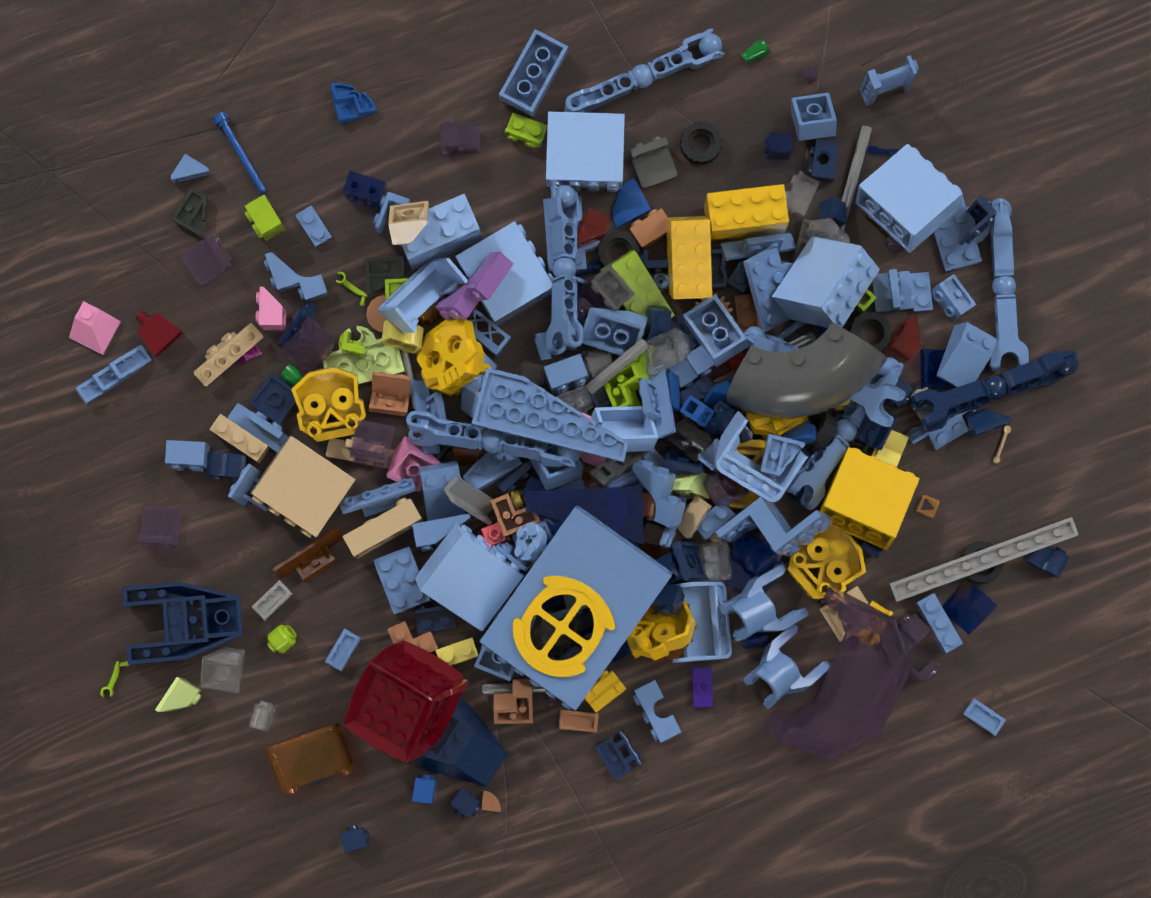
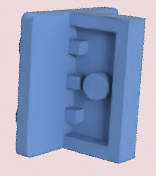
(892, 291)

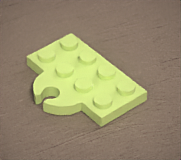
(379, 358)

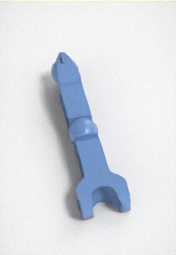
(643, 75)
(1004, 288)
(564, 289)
(870, 396)
(438, 432)
(823, 462)

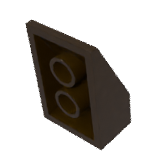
(652, 539)

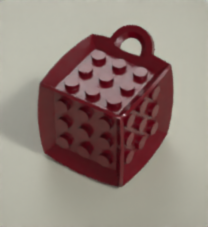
(404, 701)

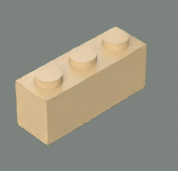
(239, 438)

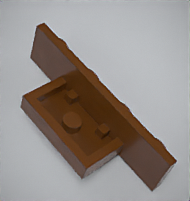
(311, 559)

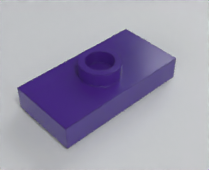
(702, 687)

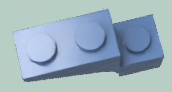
(285, 279)
(659, 484)

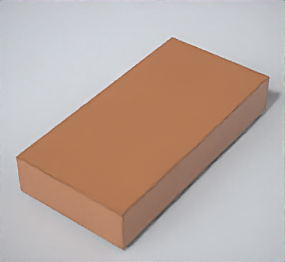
(578, 721)

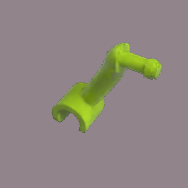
(354, 289)
(114, 677)

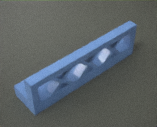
(480, 336)

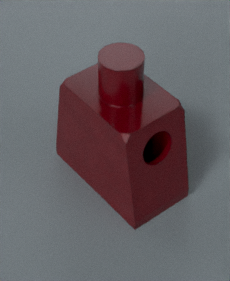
(157, 332)

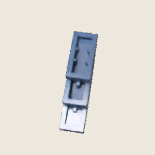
(113, 374)

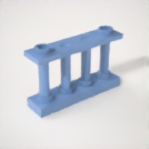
(876, 84)

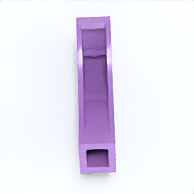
(478, 288)

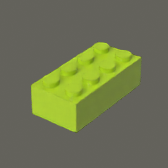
(639, 280)

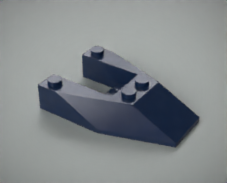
(193, 620)
(465, 749)

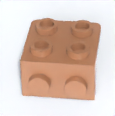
(390, 394)

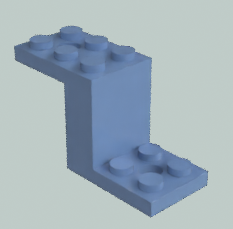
(774, 527)

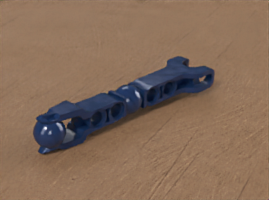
(943, 405)

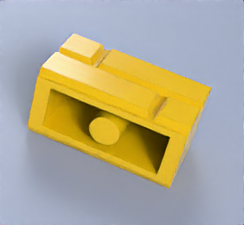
(604, 690)

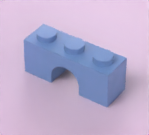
(939, 623)
(662, 727)

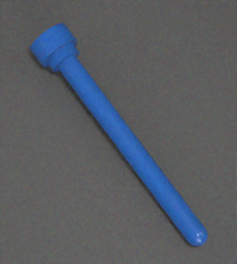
(222, 121)

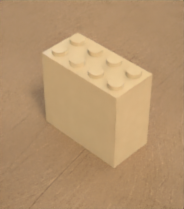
(302, 487)

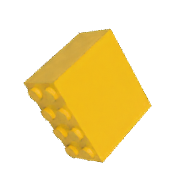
(746, 213)
(689, 257)
(869, 498)

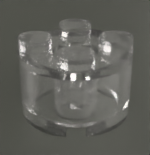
(596, 361)

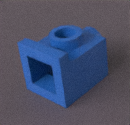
(697, 411)

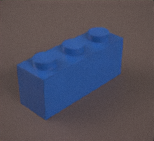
(425, 789)

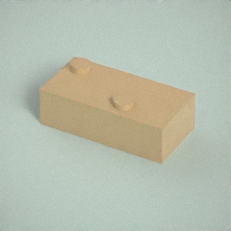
(383, 528)

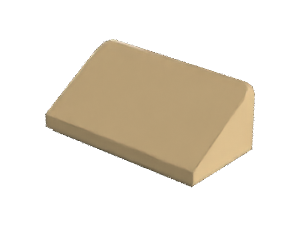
(693, 516)

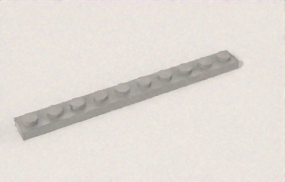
(984, 559)

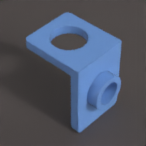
(710, 455)

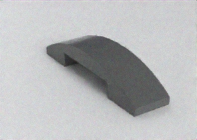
(612, 470)

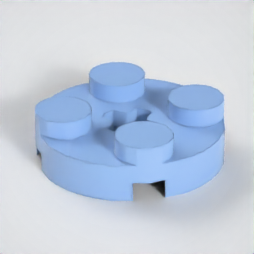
(524, 548)

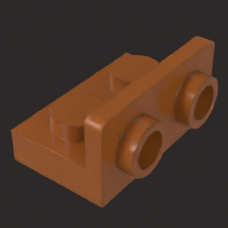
(746, 312)

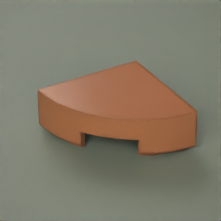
(490, 802)

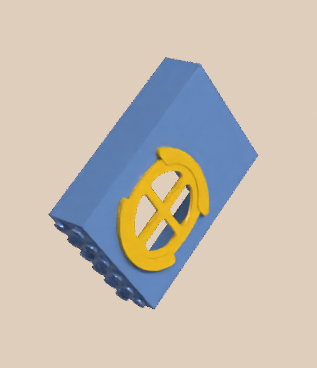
(600, 572)

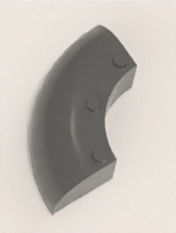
(806, 378)

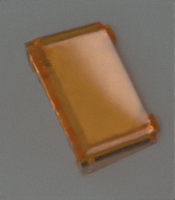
(310, 758)

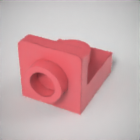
(492, 534)

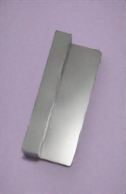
(469, 499)

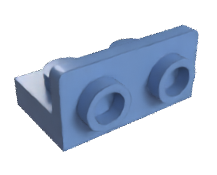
(952, 297)

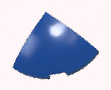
(349, 103)
(629, 204)
(804, 433)

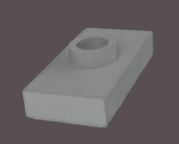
(272, 600)

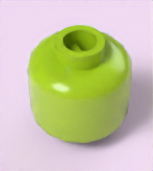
(281, 638)

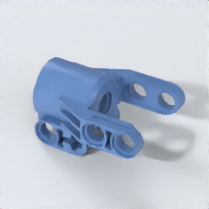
(757, 608)
(782, 671)

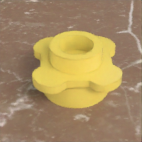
(517, 499)

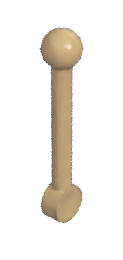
(1007, 429)

